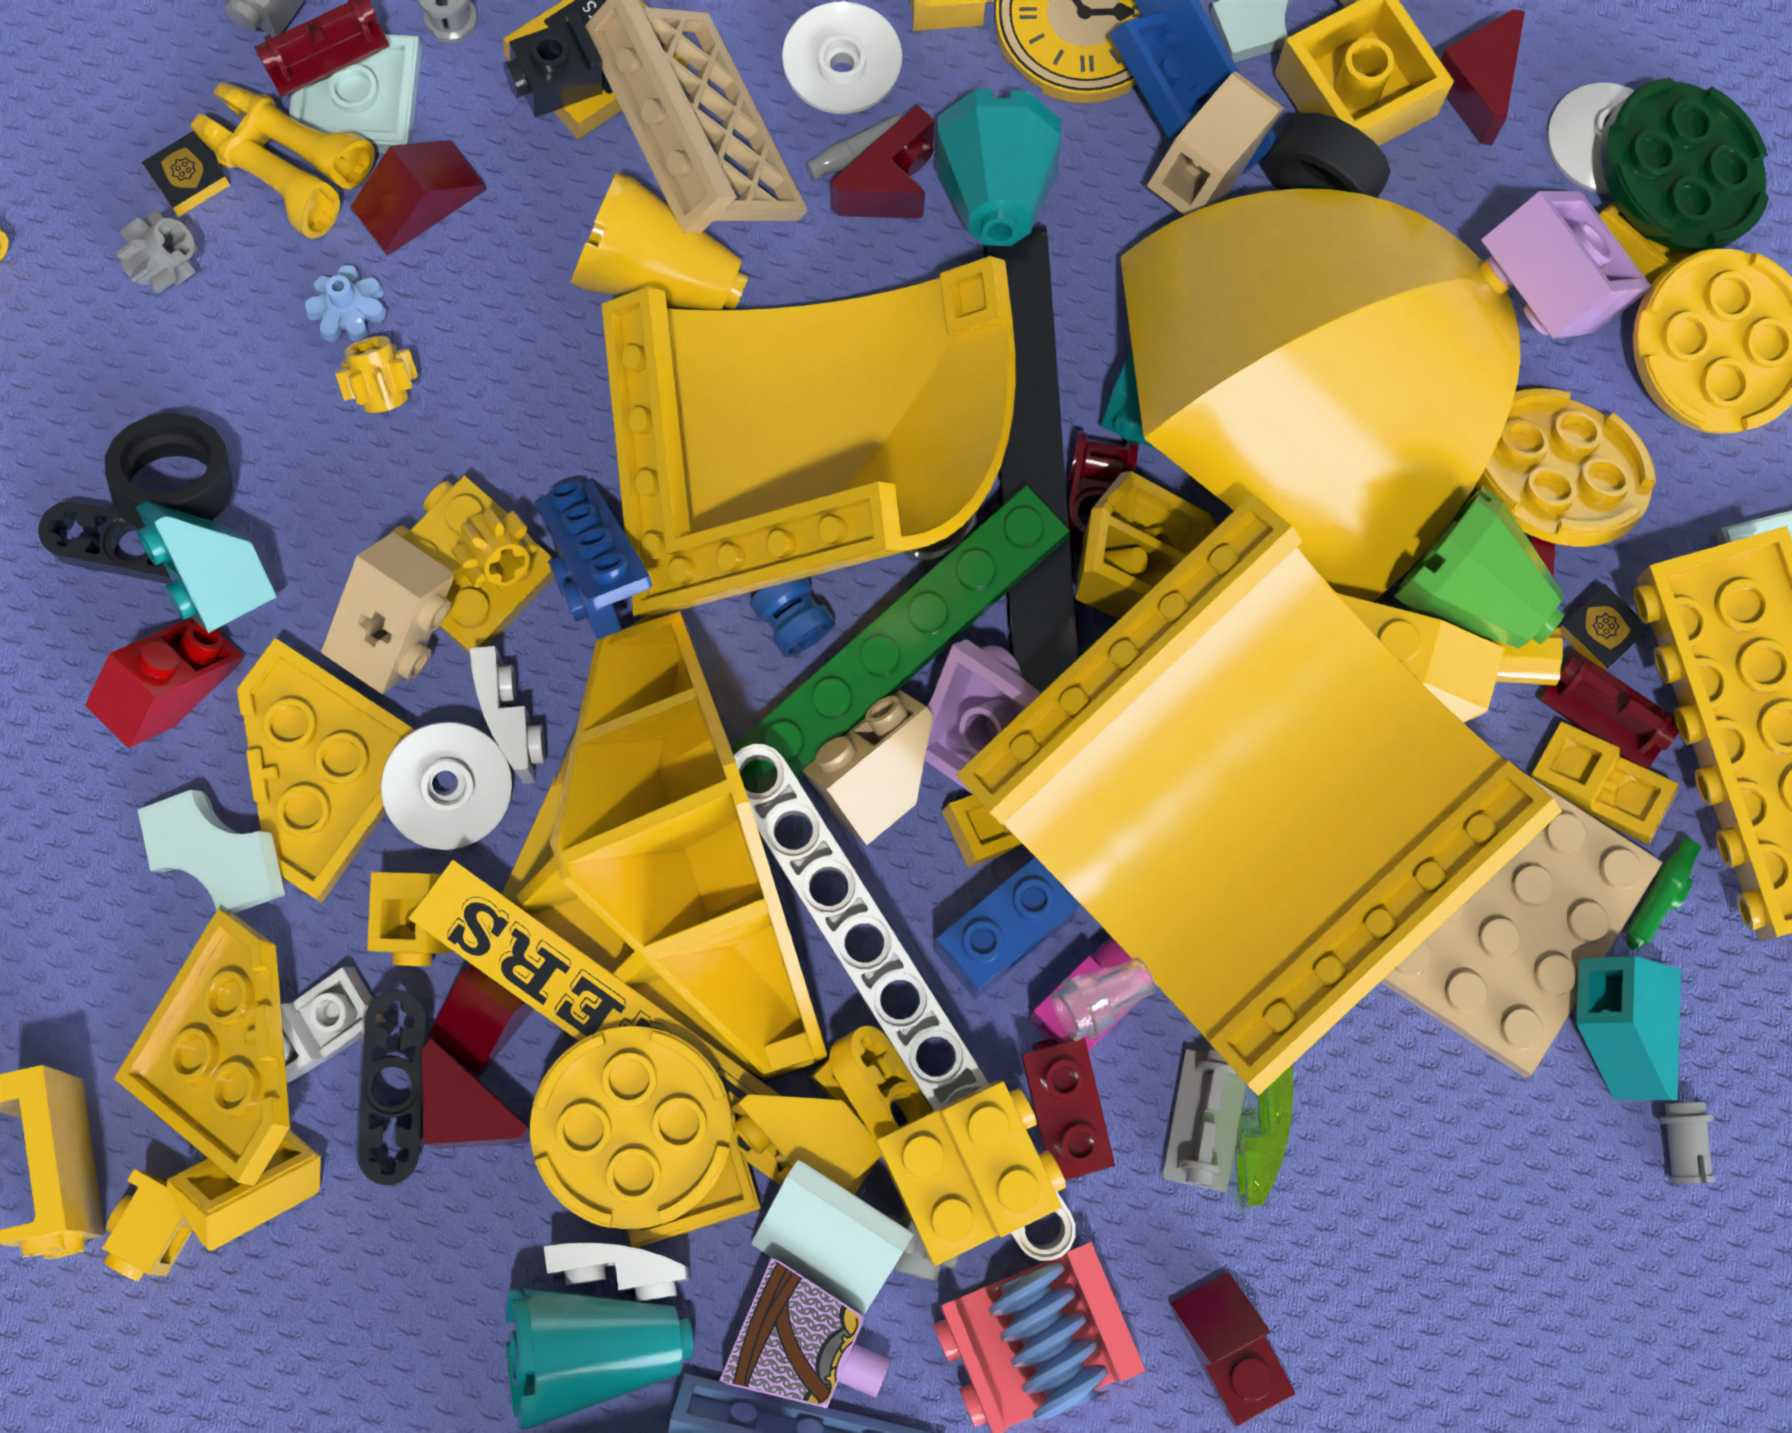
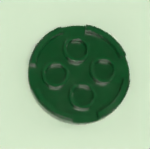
(1685, 165)

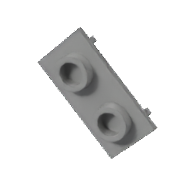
(1204, 1122)

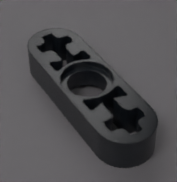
(84, 552)
(404, 1136)

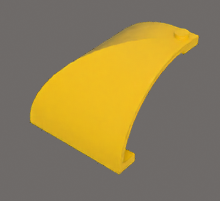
(1327, 366)
(805, 430)

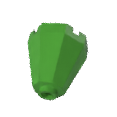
(1485, 577)

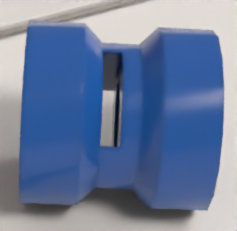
(792, 616)

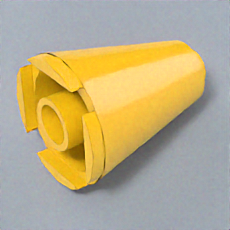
(643, 246)

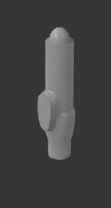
(844, 152)

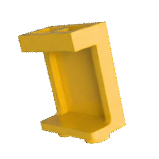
(58, 1162)

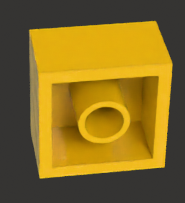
(1366, 70)

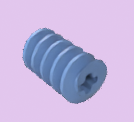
(1049, 1341)

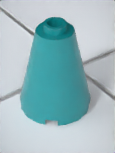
(586, 1350)

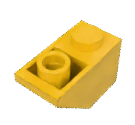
(807, 1130)

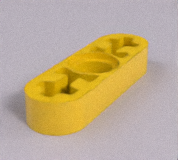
(862, 1080)

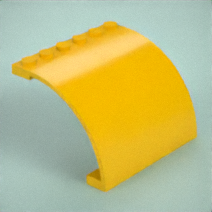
(1256, 795)

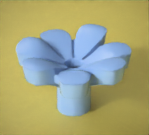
(345, 304)

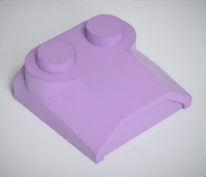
(973, 703)

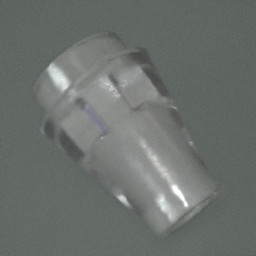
(1100, 998)

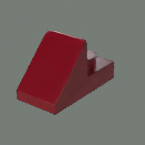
(877, 179)
(1232, 1348)

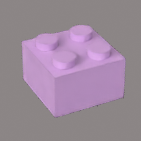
(1564, 264)

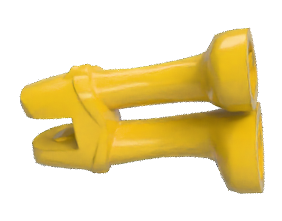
(308, 200)

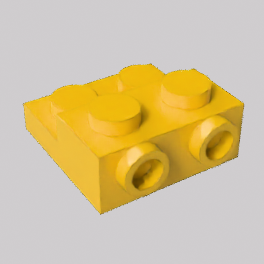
(481, 612)
(971, 1171)

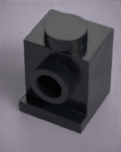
(555, 66)

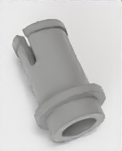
(1688, 1142)

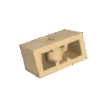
(388, 613)

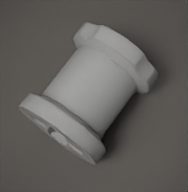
(460, 16)

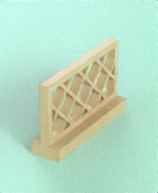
(676, 131)

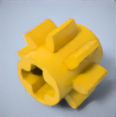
(376, 374)
(494, 549)

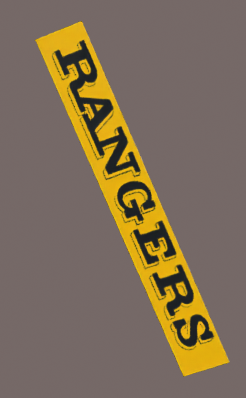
(563, 980)

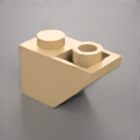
(1215, 146)
(874, 768)

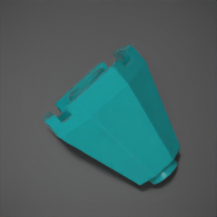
(998, 162)

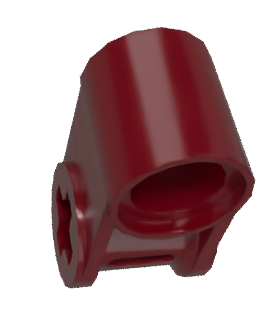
(1092, 472)

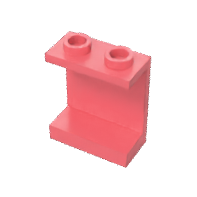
(994, 1384)

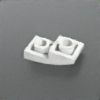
(510, 726)
(324, 1021)
(636, 1269)

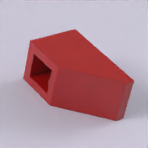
(160, 680)

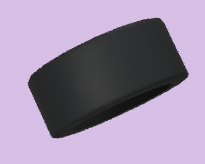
(1327, 154)
(168, 437)

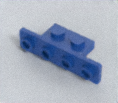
(1178, 63)
(594, 555)

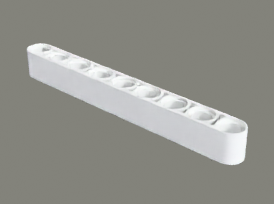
(892, 965)

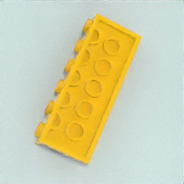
(1729, 658)

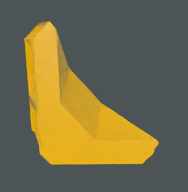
(659, 860)

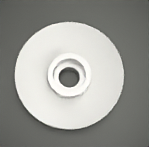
(837, 35)
(1578, 129)
(453, 816)

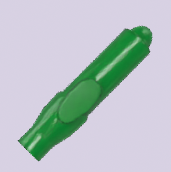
(1666, 893)

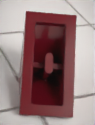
(1484, 74)
(414, 191)
(478, 1019)
(462, 1109)

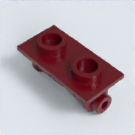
(321, 46)
(1610, 710)
(1068, 1106)

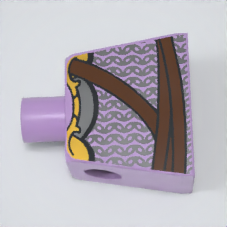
(801, 1343)

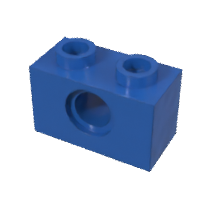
(1005, 927)

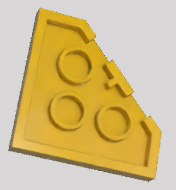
(314, 764)
(217, 1051)

